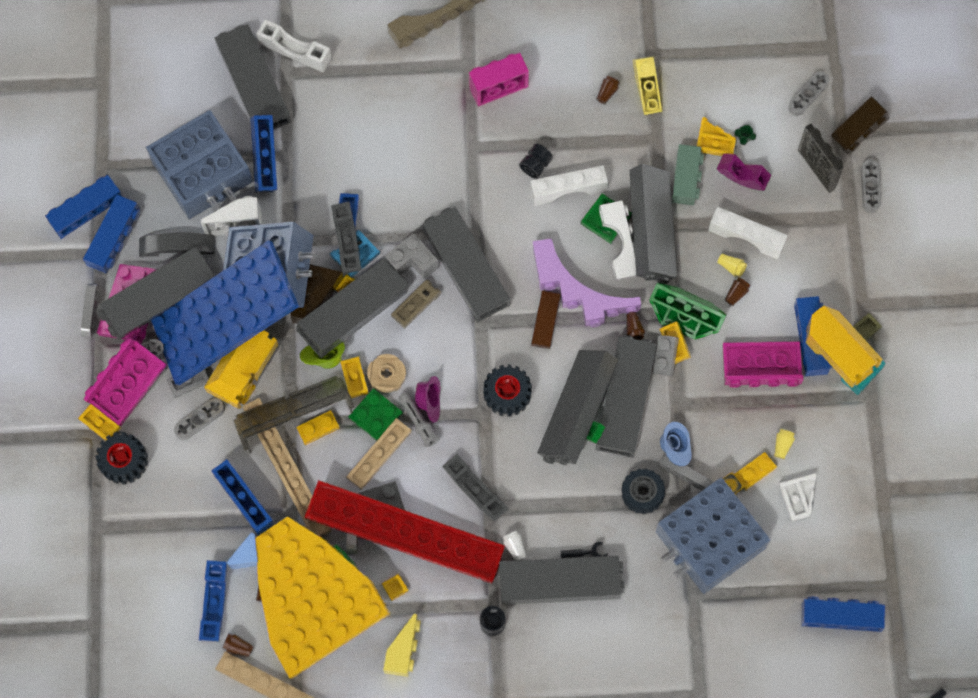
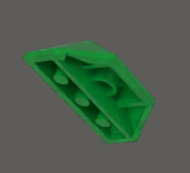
(695, 315)

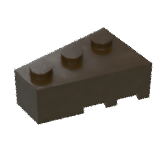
(860, 125)
(318, 290)

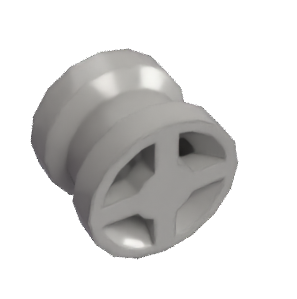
(153, 346)

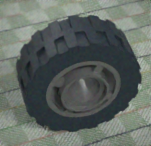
(643, 479)

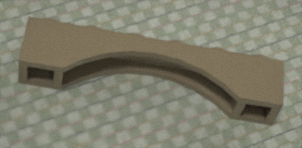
(409, 28)

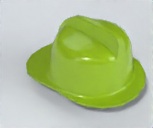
(328, 361)

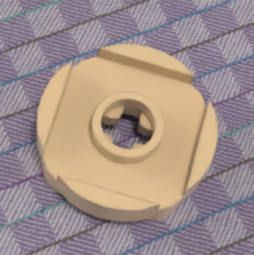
(394, 381)

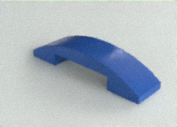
(213, 601)

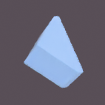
(245, 555)

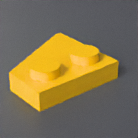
(714, 139)

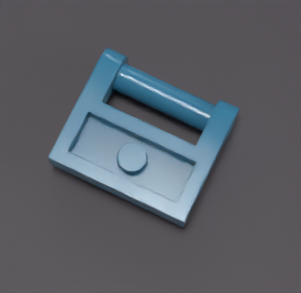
(367, 251)

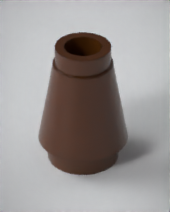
(607, 89)
(737, 291)
(634, 326)
(237, 645)

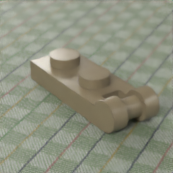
(415, 304)

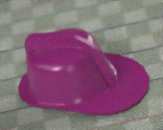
(428, 397)

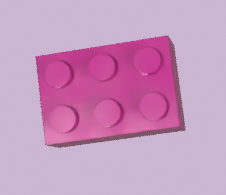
(498, 79)

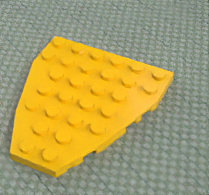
(311, 596)

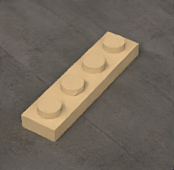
(379, 454)

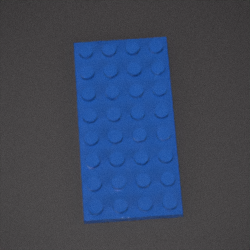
(225, 312)

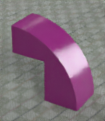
(747, 175)

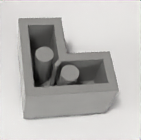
(412, 253)

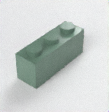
(687, 174)

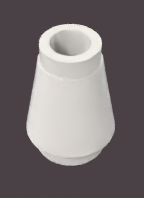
(514, 544)

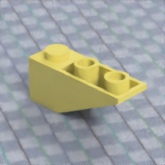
(647, 84)
(399, 653)

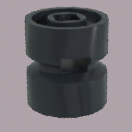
(536, 161)
(492, 621)

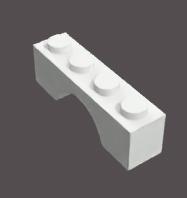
(310, 54)
(550, 188)
(614, 217)
(732, 225)

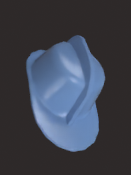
(676, 443)

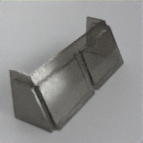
(296, 405)

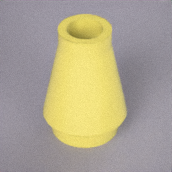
(733, 265)
(784, 441)

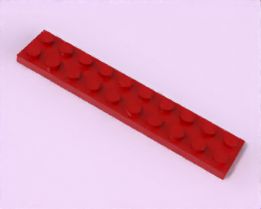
(404, 531)

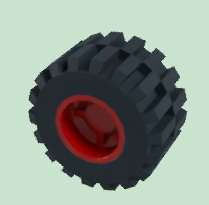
(507, 390)
(121, 458)

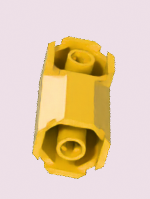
(841, 345)
(238, 369)

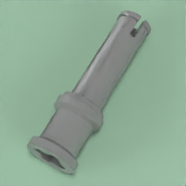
(424, 426)

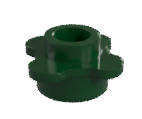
(746, 129)

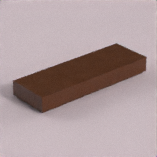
(545, 319)

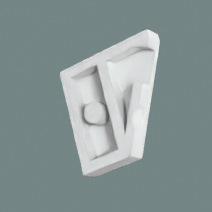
(798, 496)

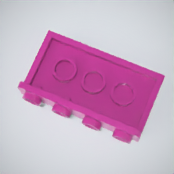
(124, 278)
(762, 364)
(124, 381)

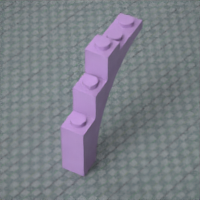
(573, 294)

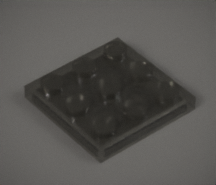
(820, 157)

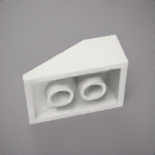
(237, 213)

